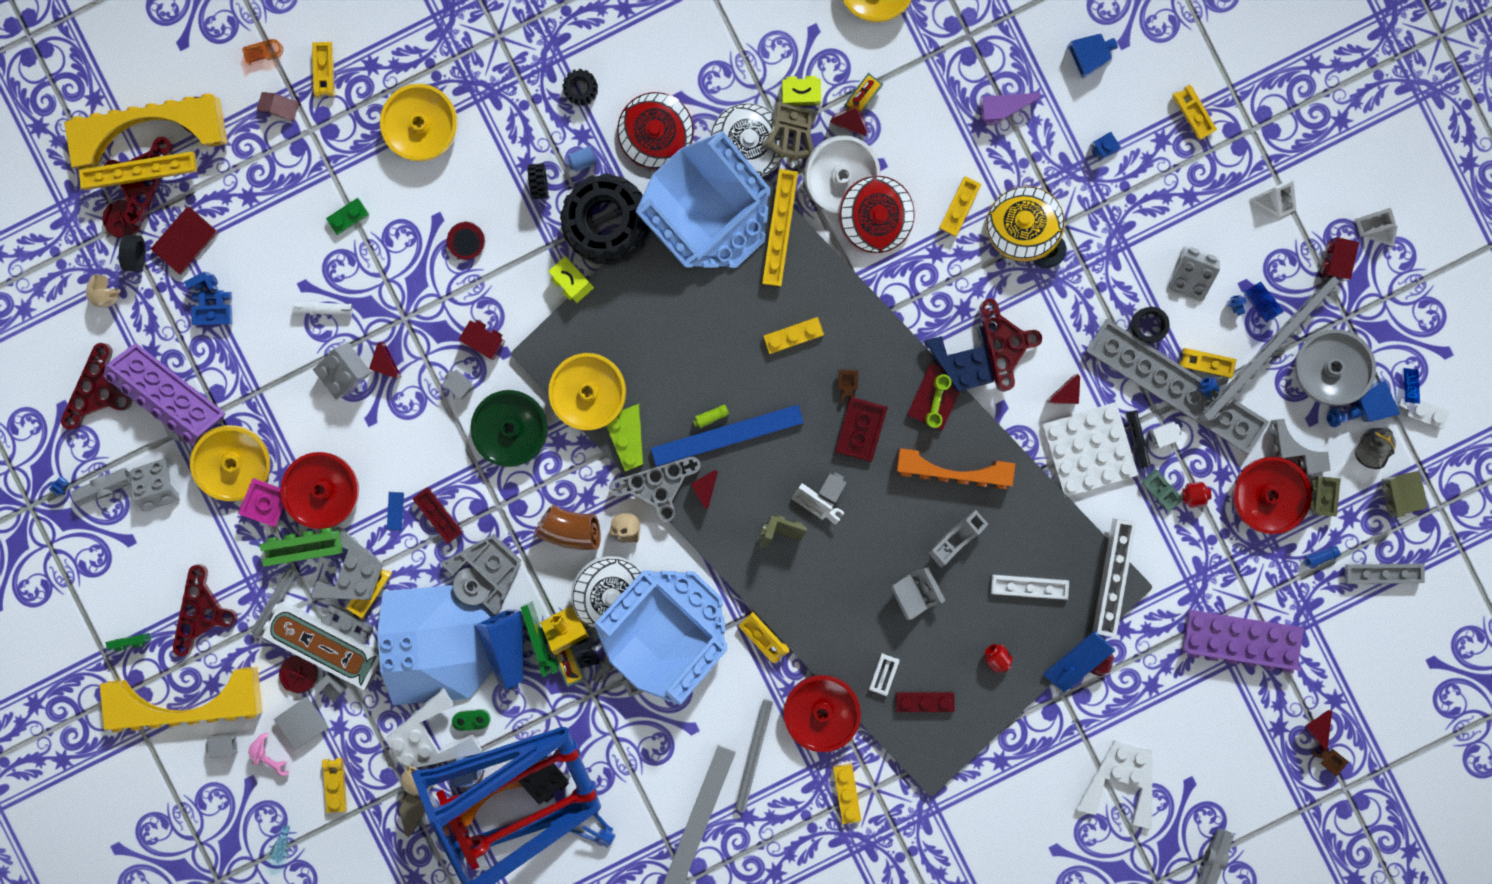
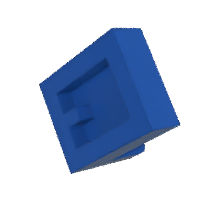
(1104, 146)
(198, 282)

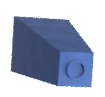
(503, 645)

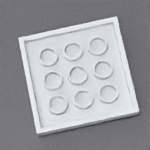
(1090, 449)

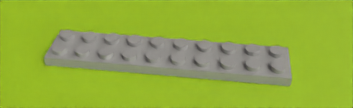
(1173, 385)

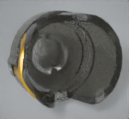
(1375, 447)

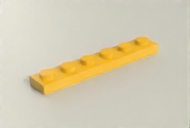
(138, 170)
(780, 227)

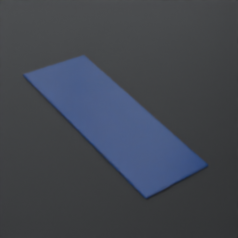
(395, 511)

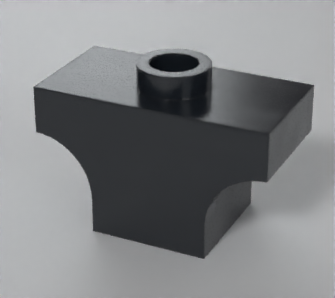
(586, 652)

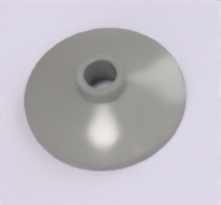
(479, 585)

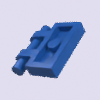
(211, 314)

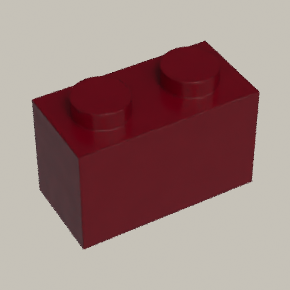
(1340, 258)
(481, 339)

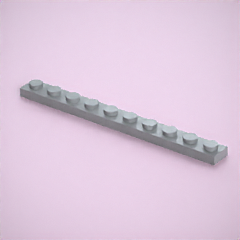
(1274, 344)

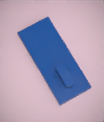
(1079, 661)

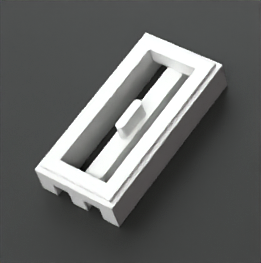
(876, 673)

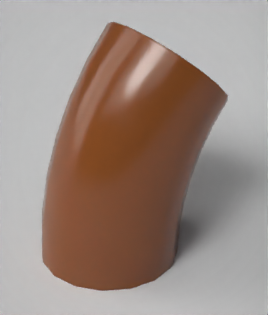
(569, 529)

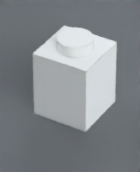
(1165, 434)

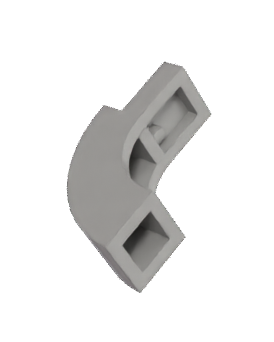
(957, 538)

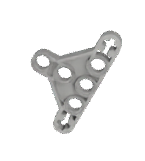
(648, 490)

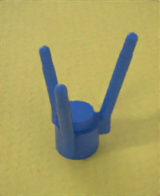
(603, 837)

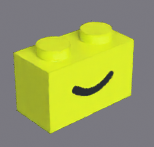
(801, 91)
(571, 280)

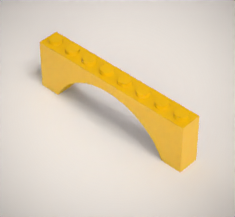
(91, 135)
(126, 709)

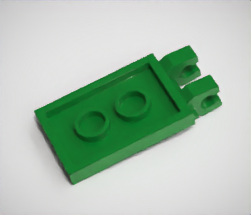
(538, 640)

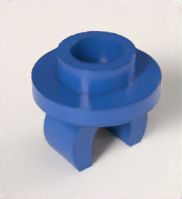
(1236, 303)
(1208, 384)
(1335, 417)
(60, 484)

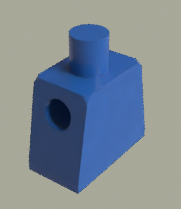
(1091, 53)
(1375, 404)

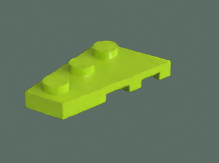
(627, 437)

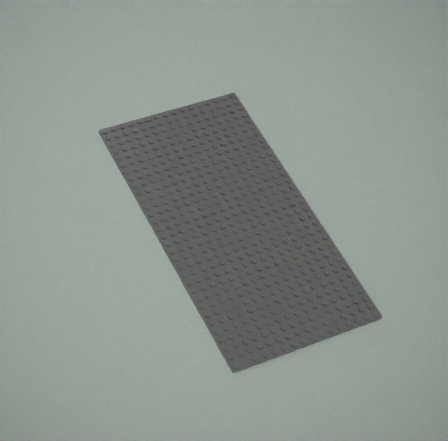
(699, 343)

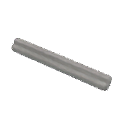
(276, 598)

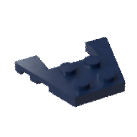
(965, 368)

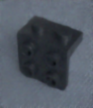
(545, 782)

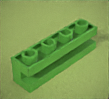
(301, 548)

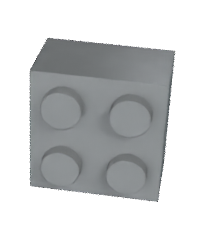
(342, 371)

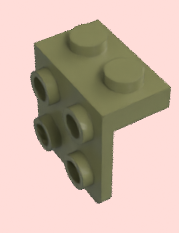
(1404, 494)
(1325, 496)
(782, 526)

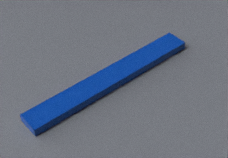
(727, 435)

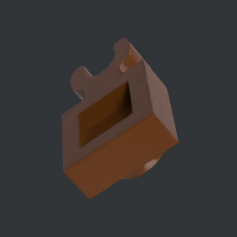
(847, 381)
(1332, 761)

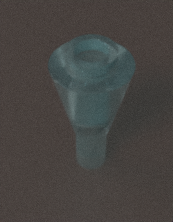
(280, 846)

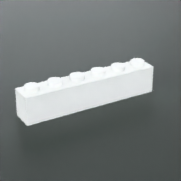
(1114, 577)

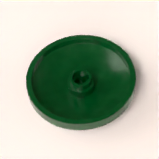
(509, 428)

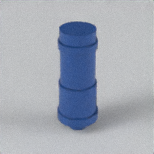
(1320, 557)

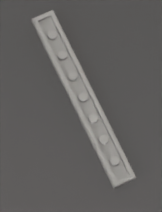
(700, 815)

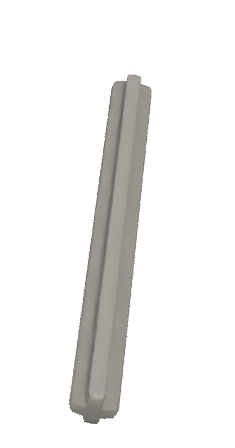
(754, 755)

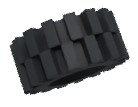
(576, 76)
(538, 181)

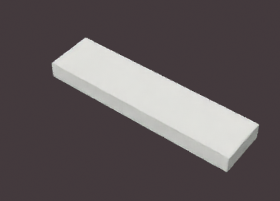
(1029, 587)

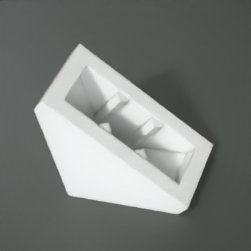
(1279, 199)
(1379, 226)

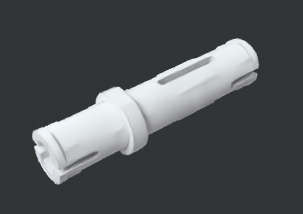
(321, 308)

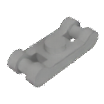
(347, 623)

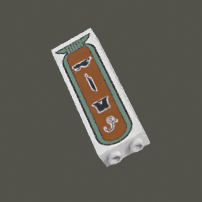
(322, 645)

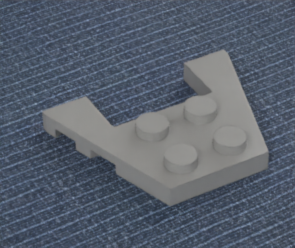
(494, 562)
(356, 576)

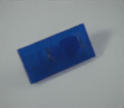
(1263, 302)

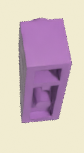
(999, 107)

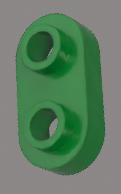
(470, 719)

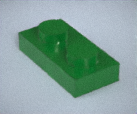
(347, 216)
(120, 644)

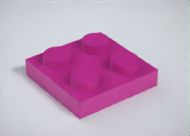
(262, 502)

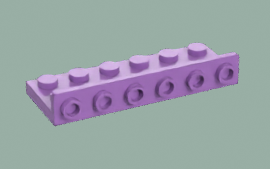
(163, 394)
(1243, 640)

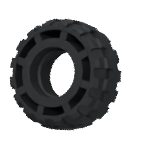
(607, 248)

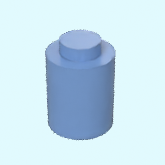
(582, 159)

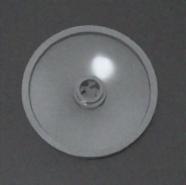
(1335, 367)

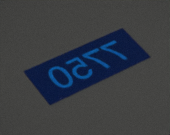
(1411, 385)

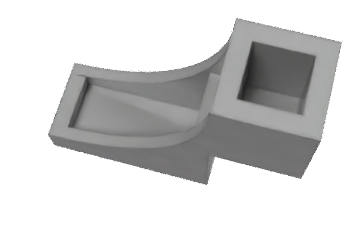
(1286, 446)

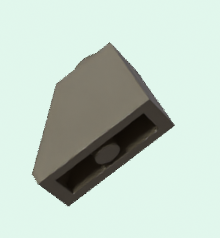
(411, 812)

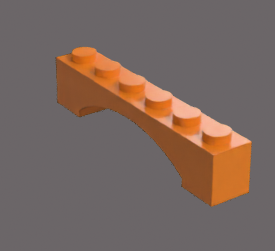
(999, 473)

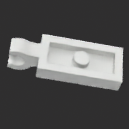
(1424, 413)
(817, 504)

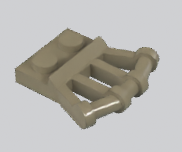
(794, 120)

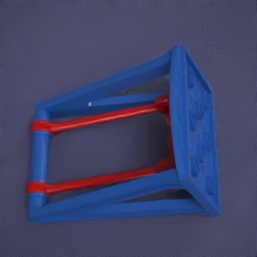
(557, 818)

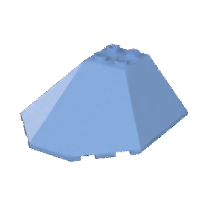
(707, 204)
(664, 633)
(430, 645)

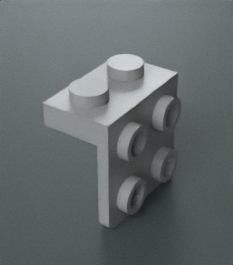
(1195, 273)
(152, 485)
(917, 593)

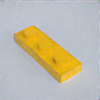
(960, 206)
(793, 335)
(847, 793)

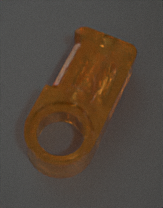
(261, 51)

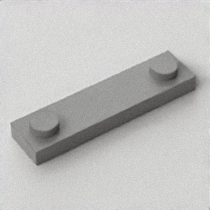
(1384, 573)

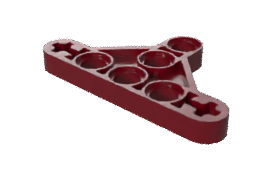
(134, 189)
(1004, 333)
(92, 399)
(198, 621)

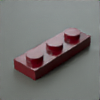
(438, 515)
(925, 702)

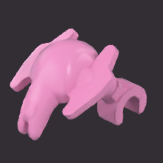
(257, 754)

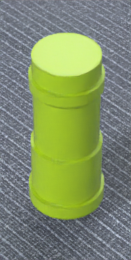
(710, 416)

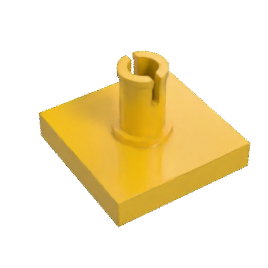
(563, 630)

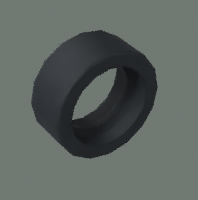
(132, 253)
(1165, 324)

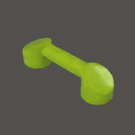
(933, 418)

